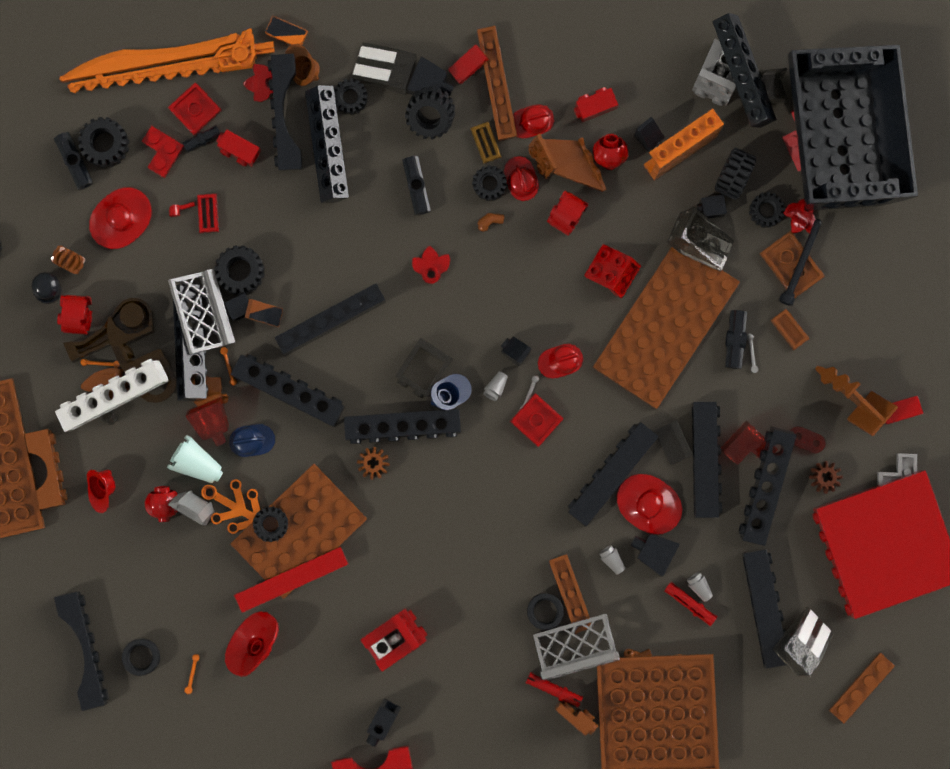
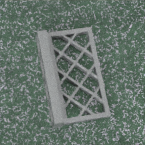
(214, 304)
(579, 664)

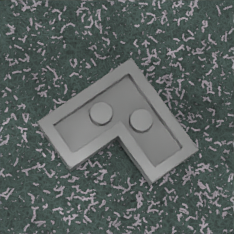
(905, 465)

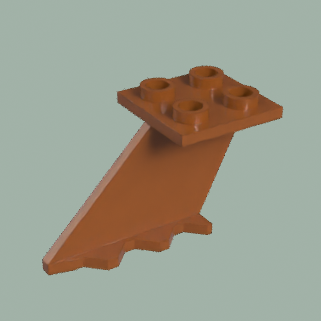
(566, 159)
(871, 411)

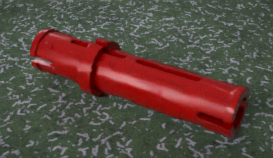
(691, 604)
(554, 690)

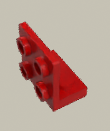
(613, 270)

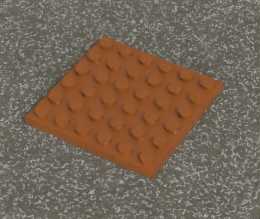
(658, 712)

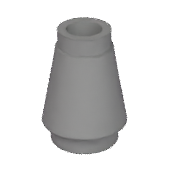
(496, 386)
(612, 559)
(700, 586)

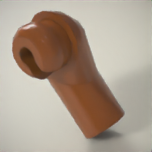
(488, 219)
(632, 653)

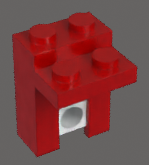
(413, 636)

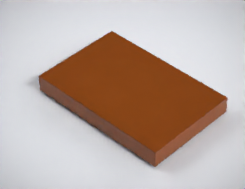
(783, 258)

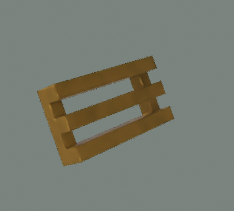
(491, 157)

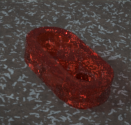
(807, 439)

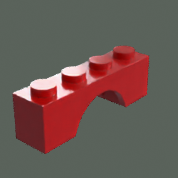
(397, 759)

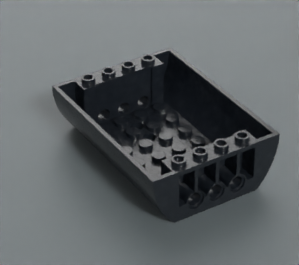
(870, 126)

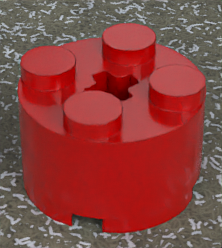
(567, 213)
(75, 314)

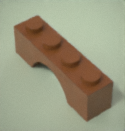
(51, 492)

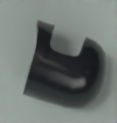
(45, 287)

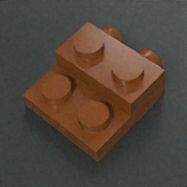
(581, 719)

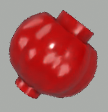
(610, 151)
(157, 503)

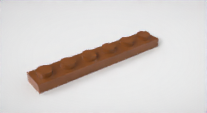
(497, 83)

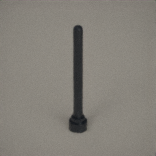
(788, 297)

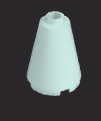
(195, 462)

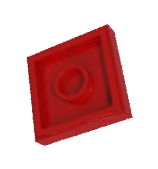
(194, 109)
(536, 420)

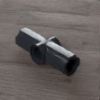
(68, 150)
(414, 173)
(736, 339)

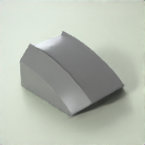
(193, 507)

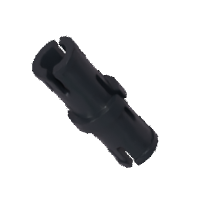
(201, 138)

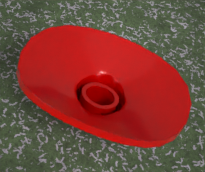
(120, 218)
(649, 504)
(251, 643)

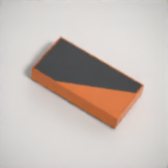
(286, 31)

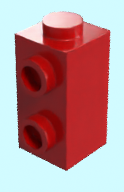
(595, 105)
(238, 147)

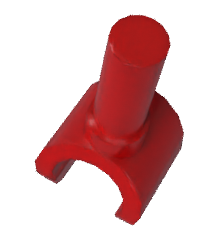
(174, 210)

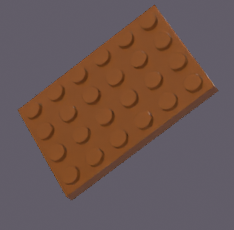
(317, 523)

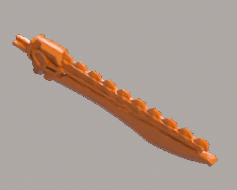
(228, 58)

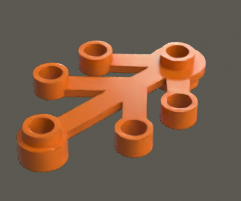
(238, 508)

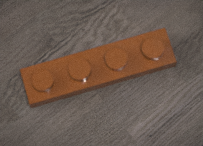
(569, 590)
(861, 687)

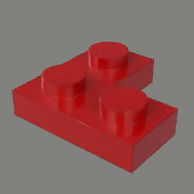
(166, 148)

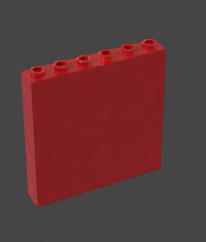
(886, 544)

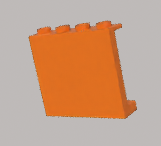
(684, 144)

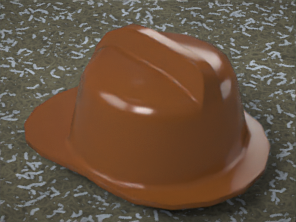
(306, 67)

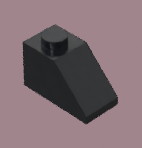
(649, 135)
(515, 350)

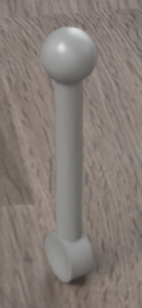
(754, 369)
(535, 379)

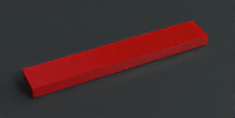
(291, 579)

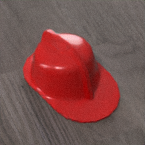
(533, 121)
(521, 178)
(560, 361)
(100, 487)

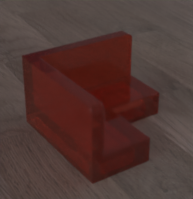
(743, 441)

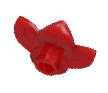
(259, 83)
(800, 218)
(431, 262)

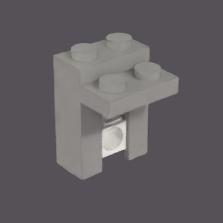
(712, 84)

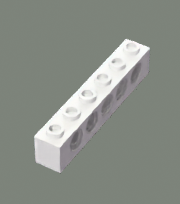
(155, 377)

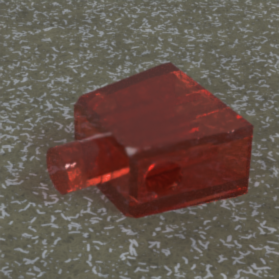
(209, 420)

